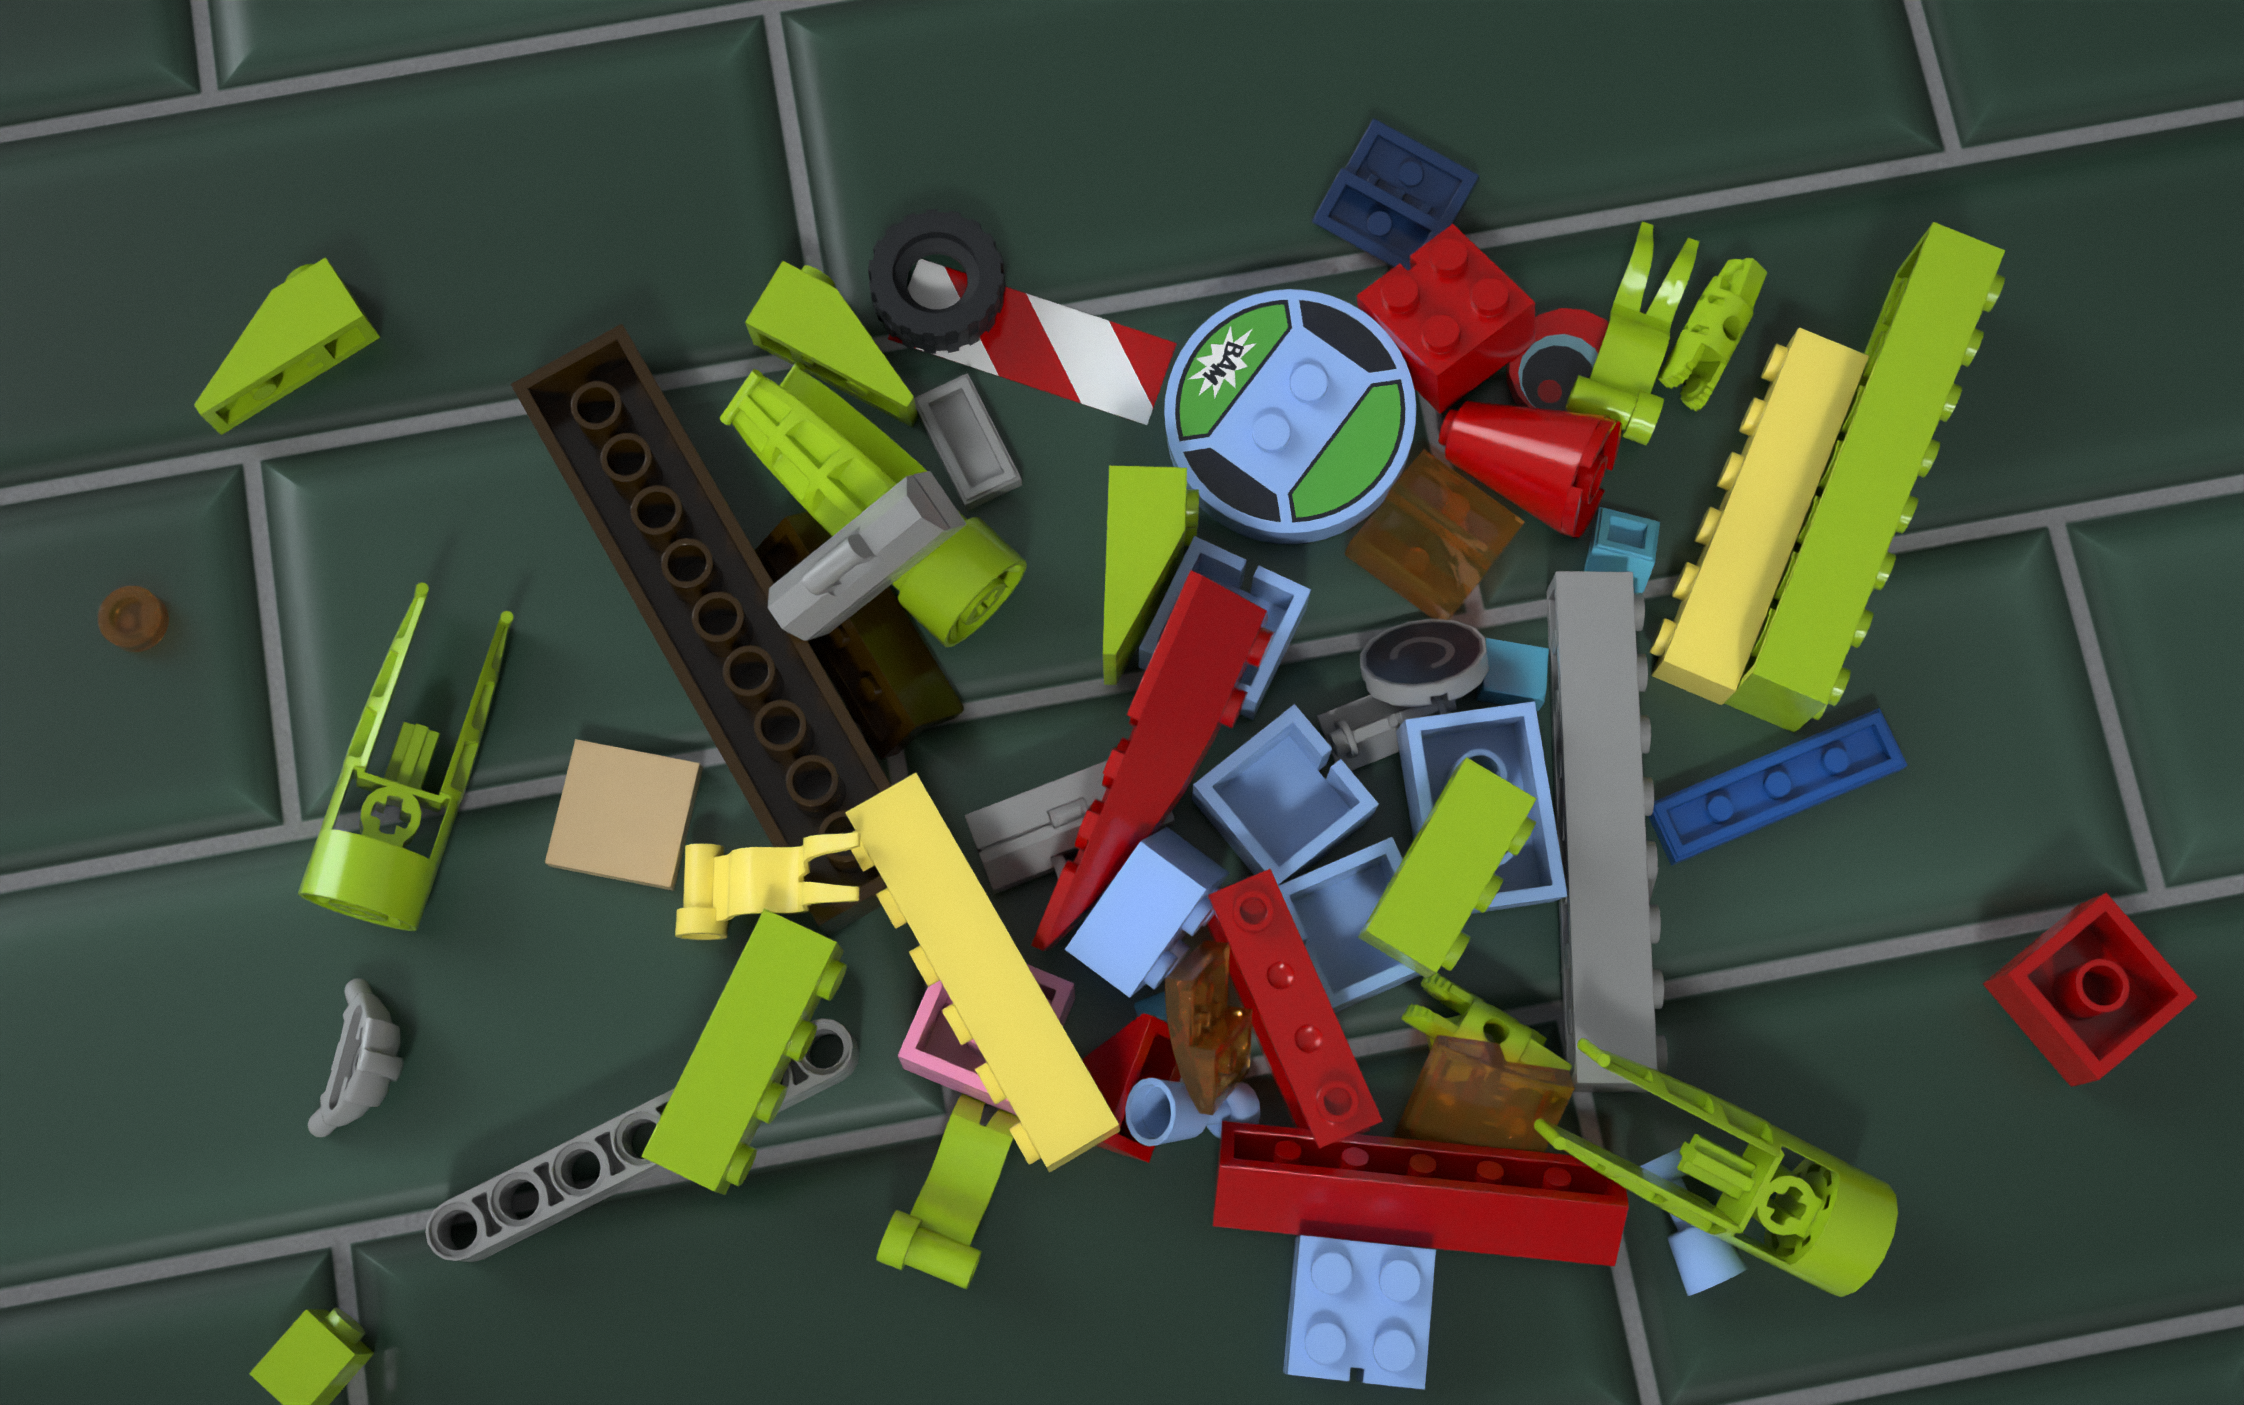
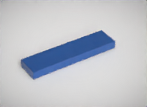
(1776, 786)

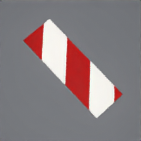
(1055, 347)

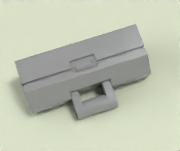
(864, 557)
(1036, 828)

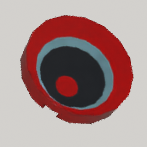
(1562, 350)

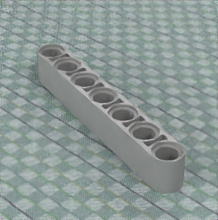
(619, 1165)

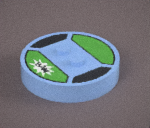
(1290, 415)

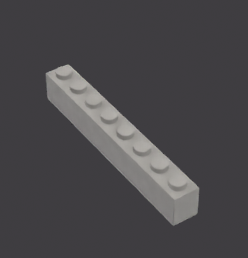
(1601, 825)

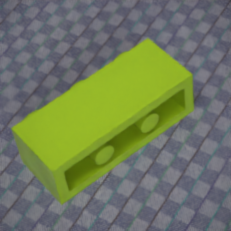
(1450, 870)

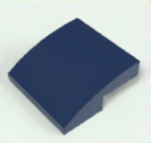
(1394, 196)

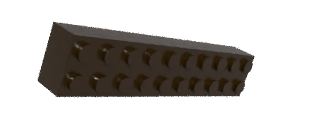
(708, 604)

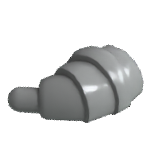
(362, 1062)

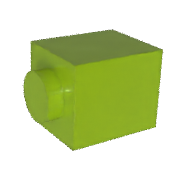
(313, 1358)

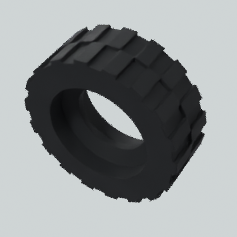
(930, 235)

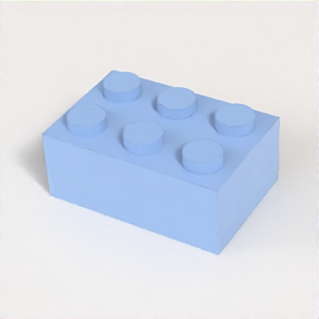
(1510, 746)

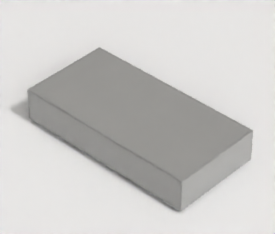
(967, 442)

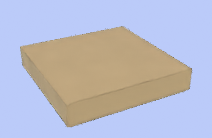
(624, 815)

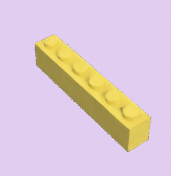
(1759, 516)
(983, 974)

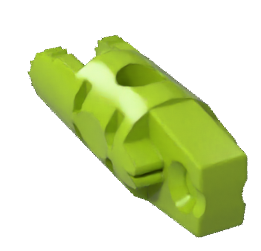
(1713, 331)
(1516, 1040)

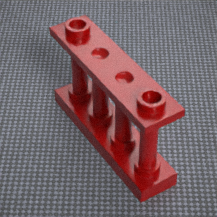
(1291, 1012)

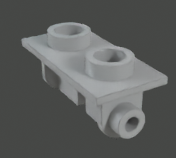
(1368, 727)

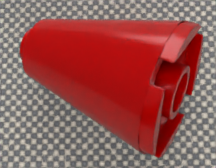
(1535, 458)

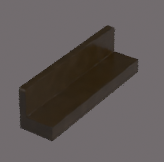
(871, 655)

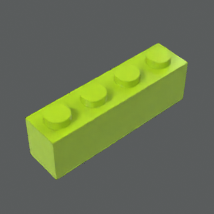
(745, 1053)

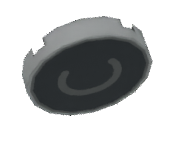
(1424, 661)

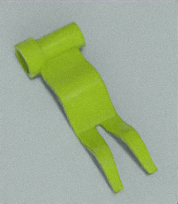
(1635, 344)
(953, 1198)

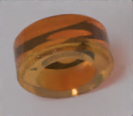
(133, 618)

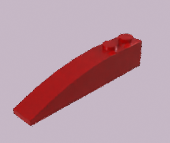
(1174, 722)

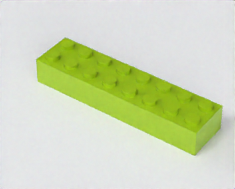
(1869, 476)

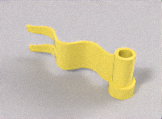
(754, 880)

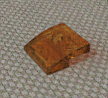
(1434, 537)
(1205, 1033)
(1481, 1099)

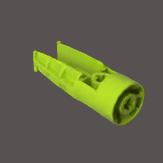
(842, 465)
(373, 872)
(1827, 1216)

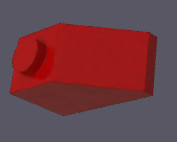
(1132, 1054)

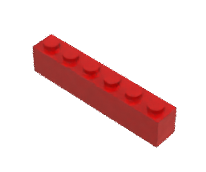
(1417, 1194)

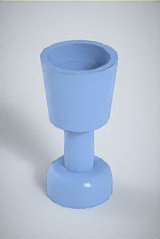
(1164, 1112)
(1699, 1256)

